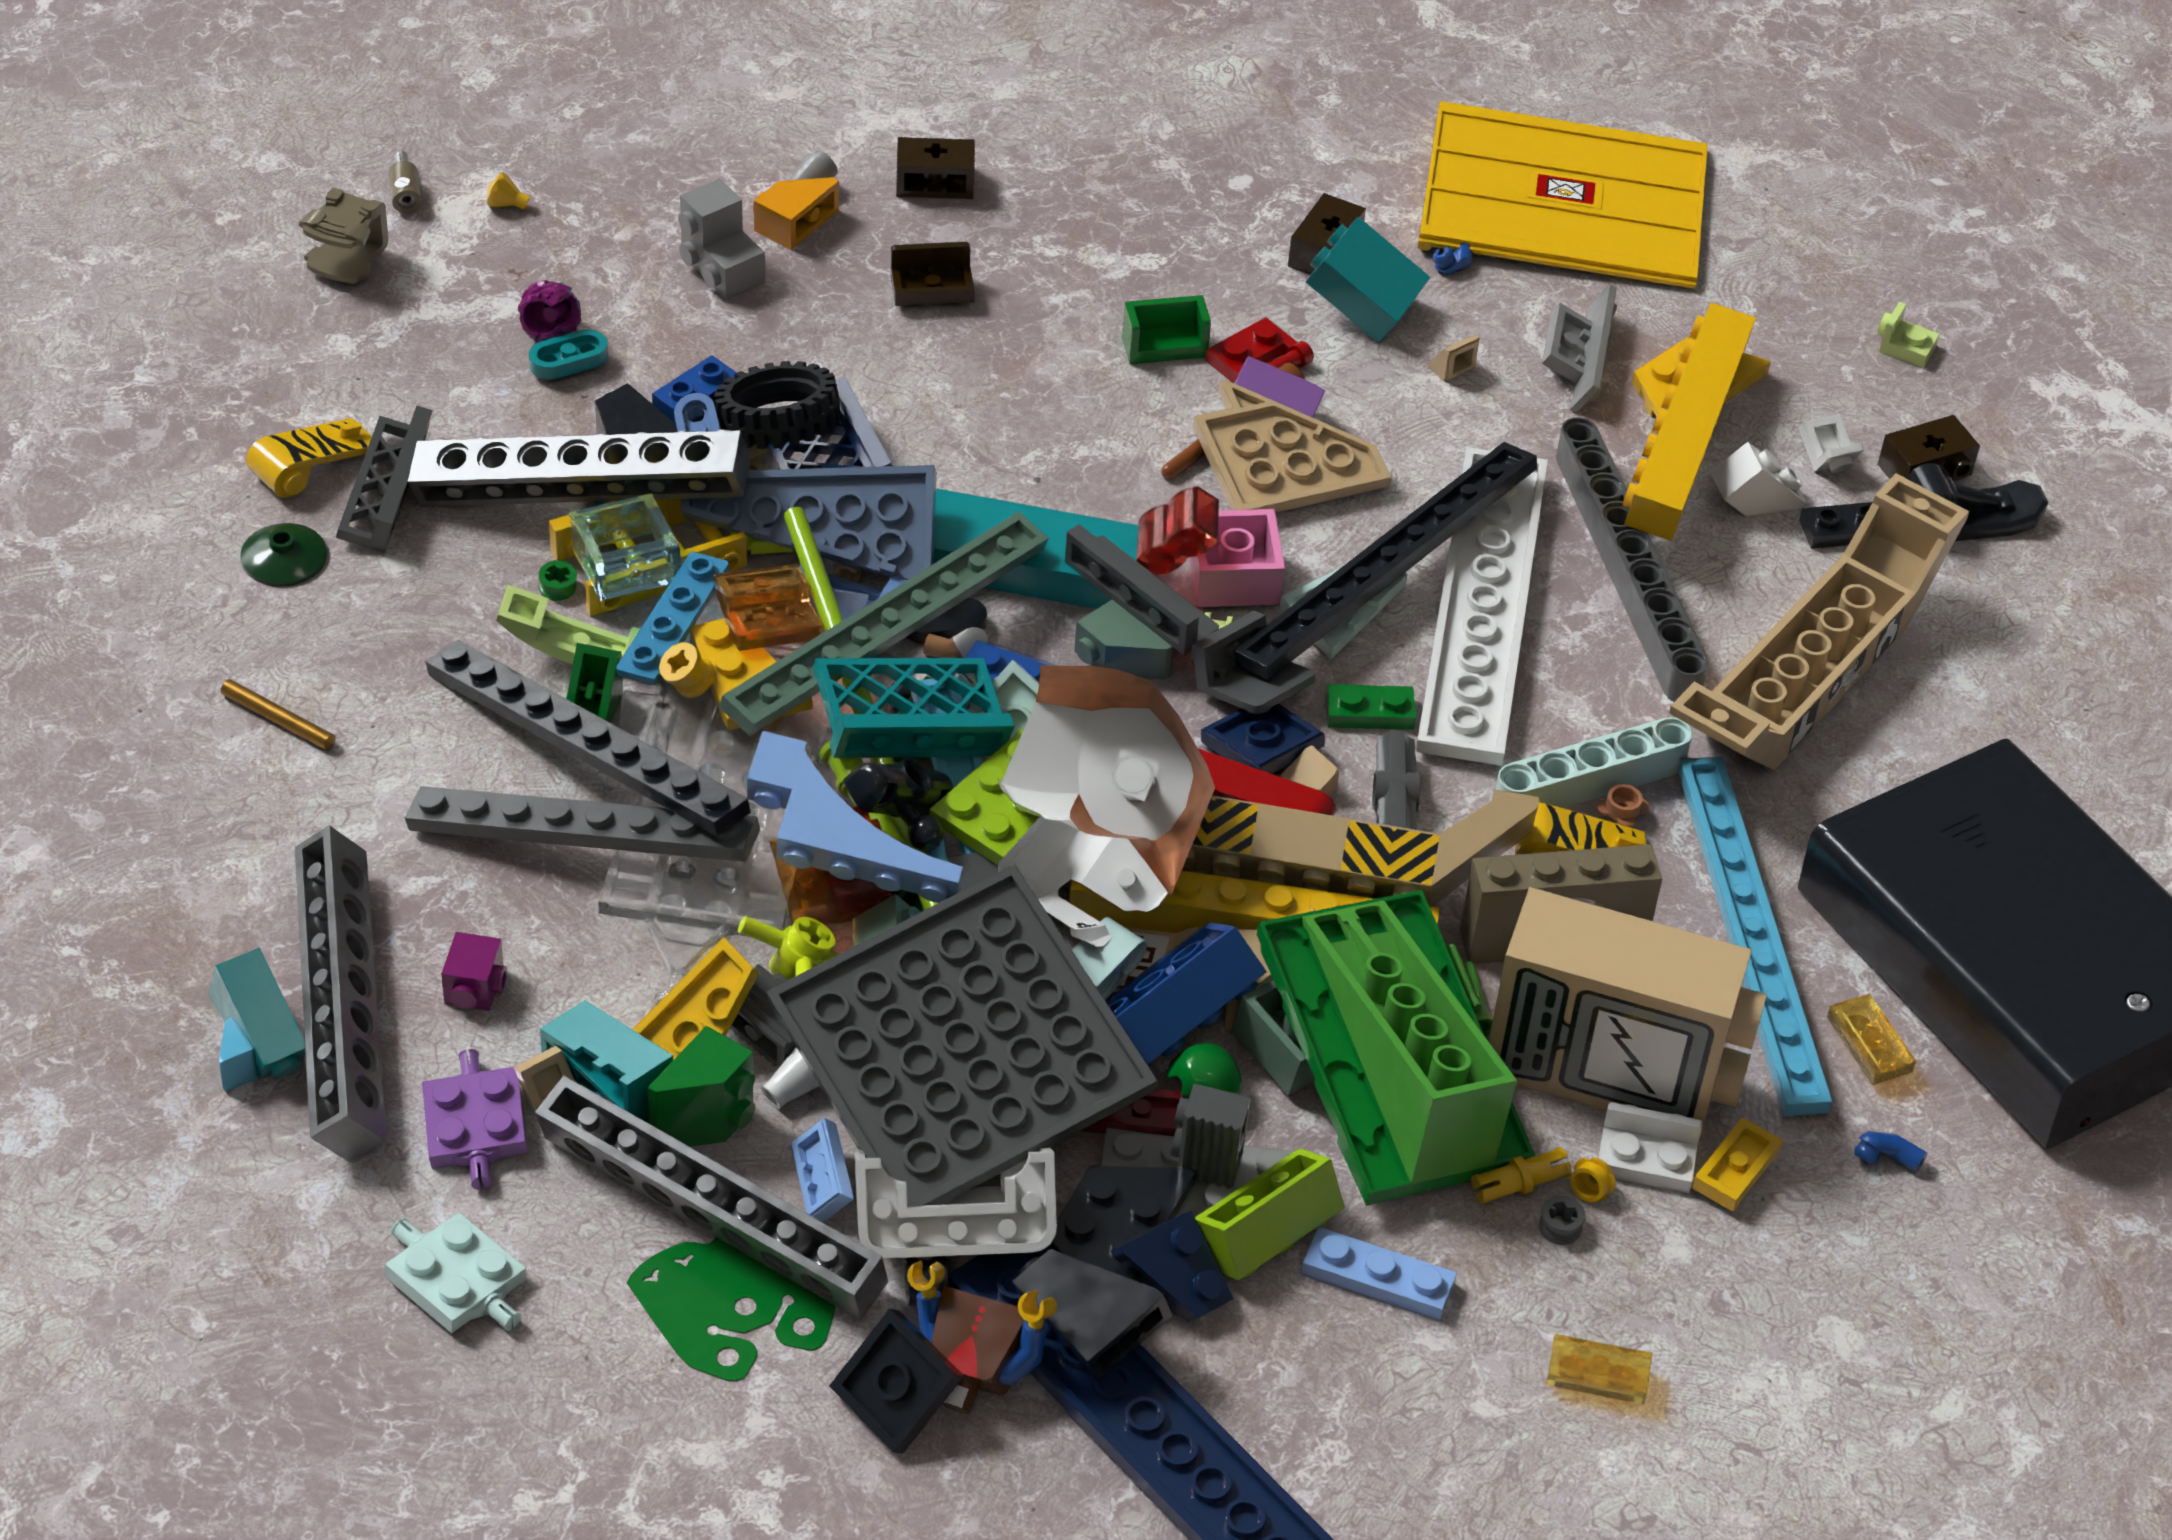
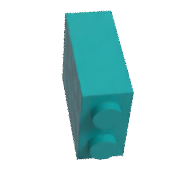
(1366, 278)

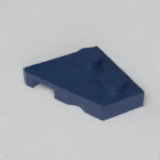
(1178, 1265)

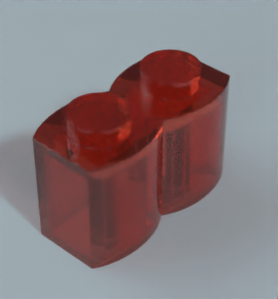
(1177, 530)

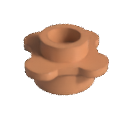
(1623, 805)

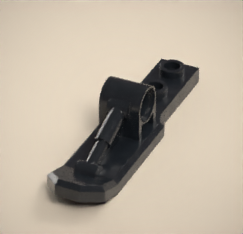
(1991, 510)

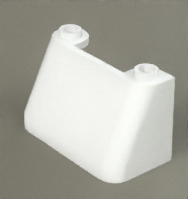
(977, 1222)

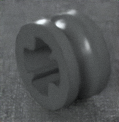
(1552, 1227)

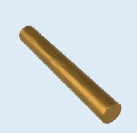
(278, 714)

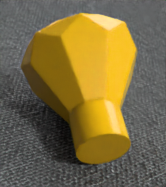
(504, 193)

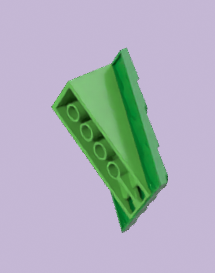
(1394, 1045)

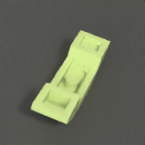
(551, 633)

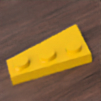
(731, 665)

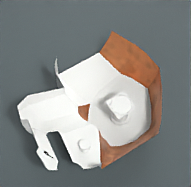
(1112, 756)

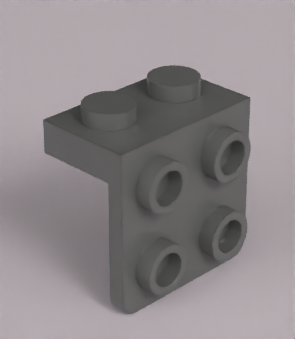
(1231, 683)

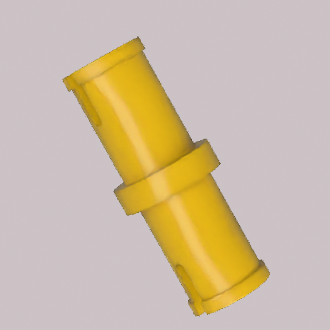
(1521, 1175)

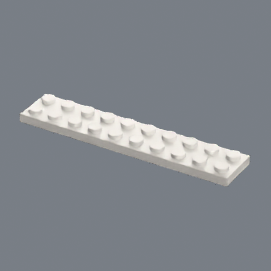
(1481, 625)

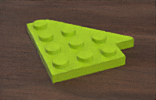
(980, 810)

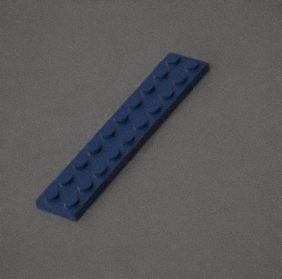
(1155, 1431)

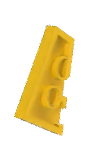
(702, 998)

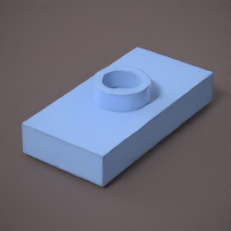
(822, 1170)

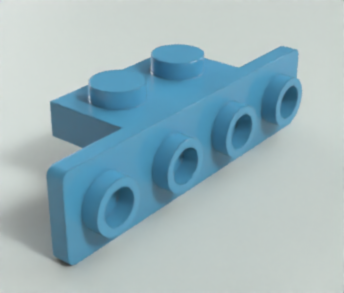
(672, 617)

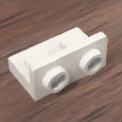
(1650, 1146)

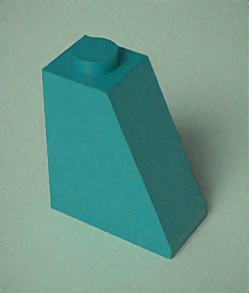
(252, 997)

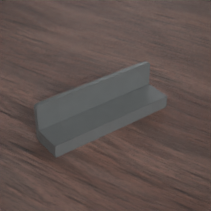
(1137, 589)

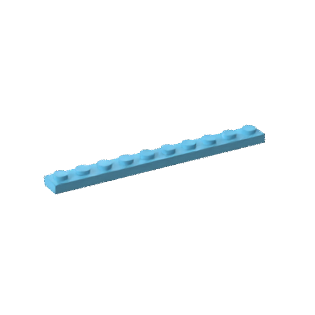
(1751, 924)

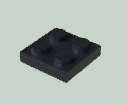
(896, 1381)

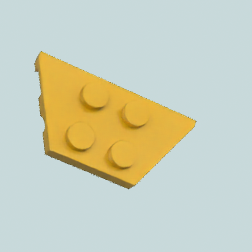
(1655, 376)

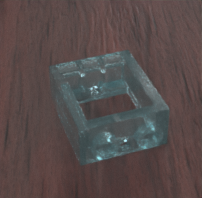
(613, 571)

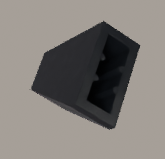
(629, 413)
(1097, 1311)

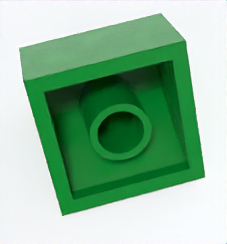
(704, 1091)

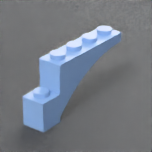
(829, 834)

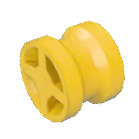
(687, 670)

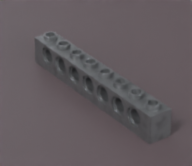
(579, 468)
(339, 995)
(713, 1197)

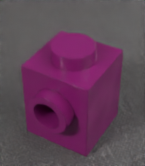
(473, 971)

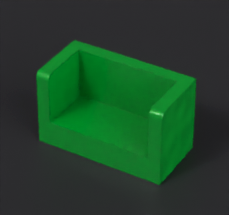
(1166, 329)

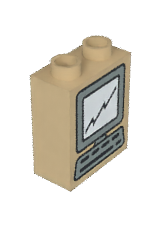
(1623, 1009)

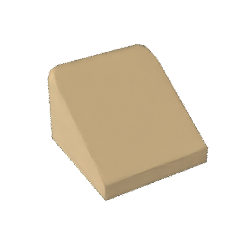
(1456, 359)
(1314, 771)

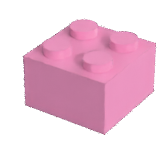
(1244, 563)

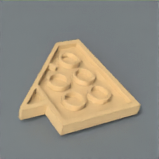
(1282, 457)

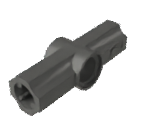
(1395, 781)

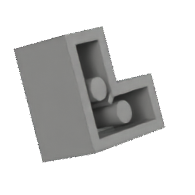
(716, 241)

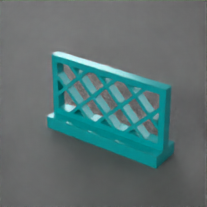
(916, 731)

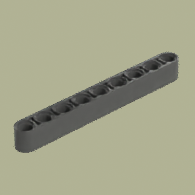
(1630, 559)

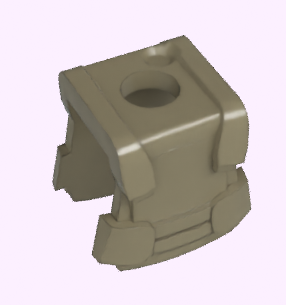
(352, 236)

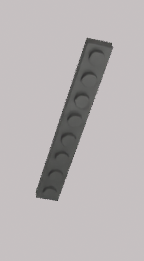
(575, 824)

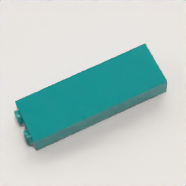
(1045, 575)

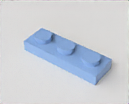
(1378, 1273)

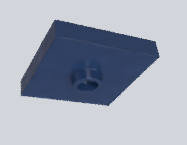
(1262, 740)

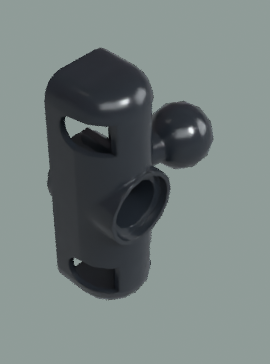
(902, 792)

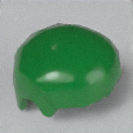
(1206, 1066)

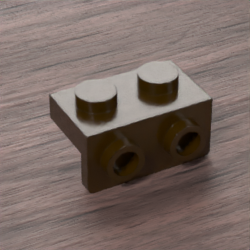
(931, 274)

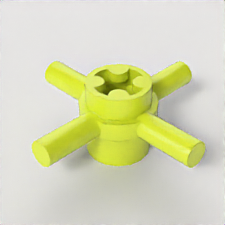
(798, 945)

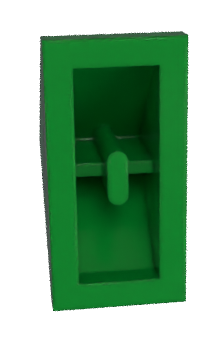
(595, 680)

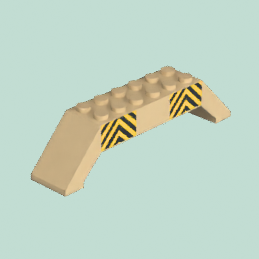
(1353, 854)

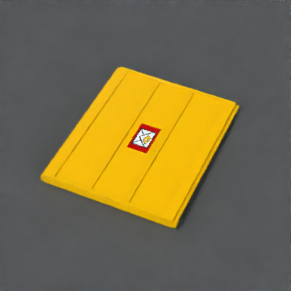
(1565, 194)

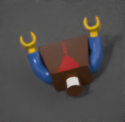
(980, 1336)

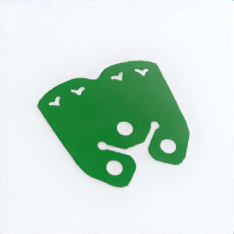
(705, 1295)

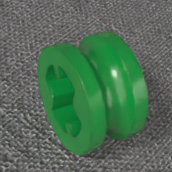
(560, 571)

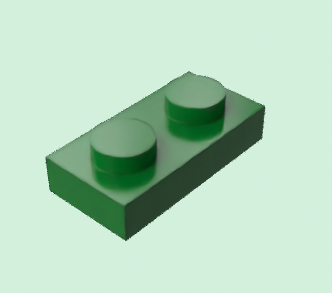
(1370, 707)

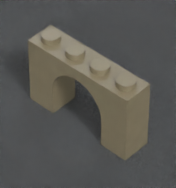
(1613, 877)

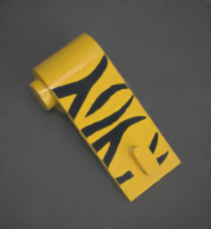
(286, 457)
(1568, 830)

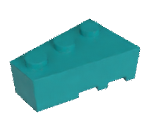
(607, 1056)

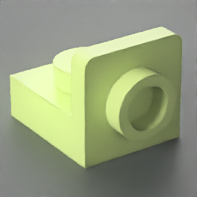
(1906, 340)

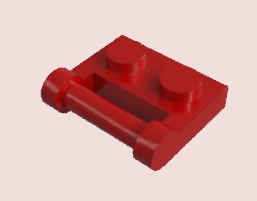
(1262, 342)

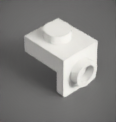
(1829, 444)

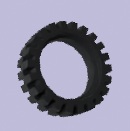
(813, 414)

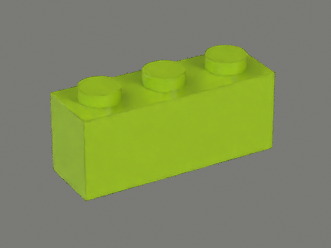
(1271, 1212)

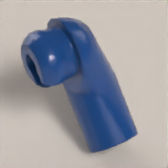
(1453, 261)
(1891, 1145)

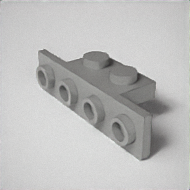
(1579, 345)

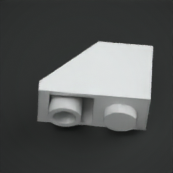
(1757, 483)

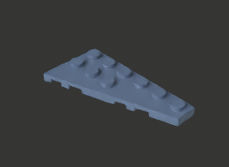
(857, 514)

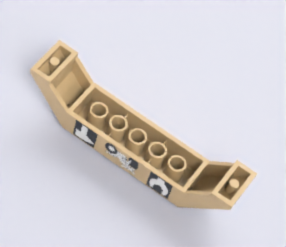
(1832, 631)

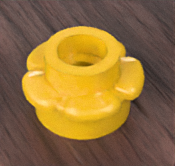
(1592, 1179)

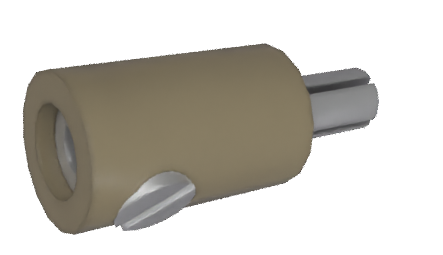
(404, 184)

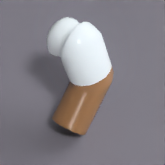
(956, 646)

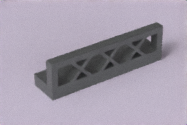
(385, 512)

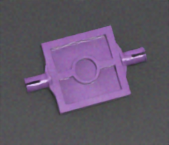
(474, 1118)

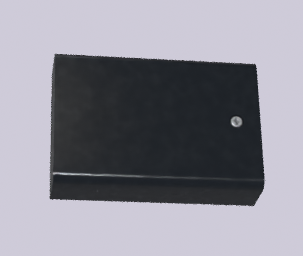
(2009, 934)

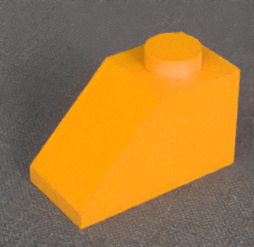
(795, 209)

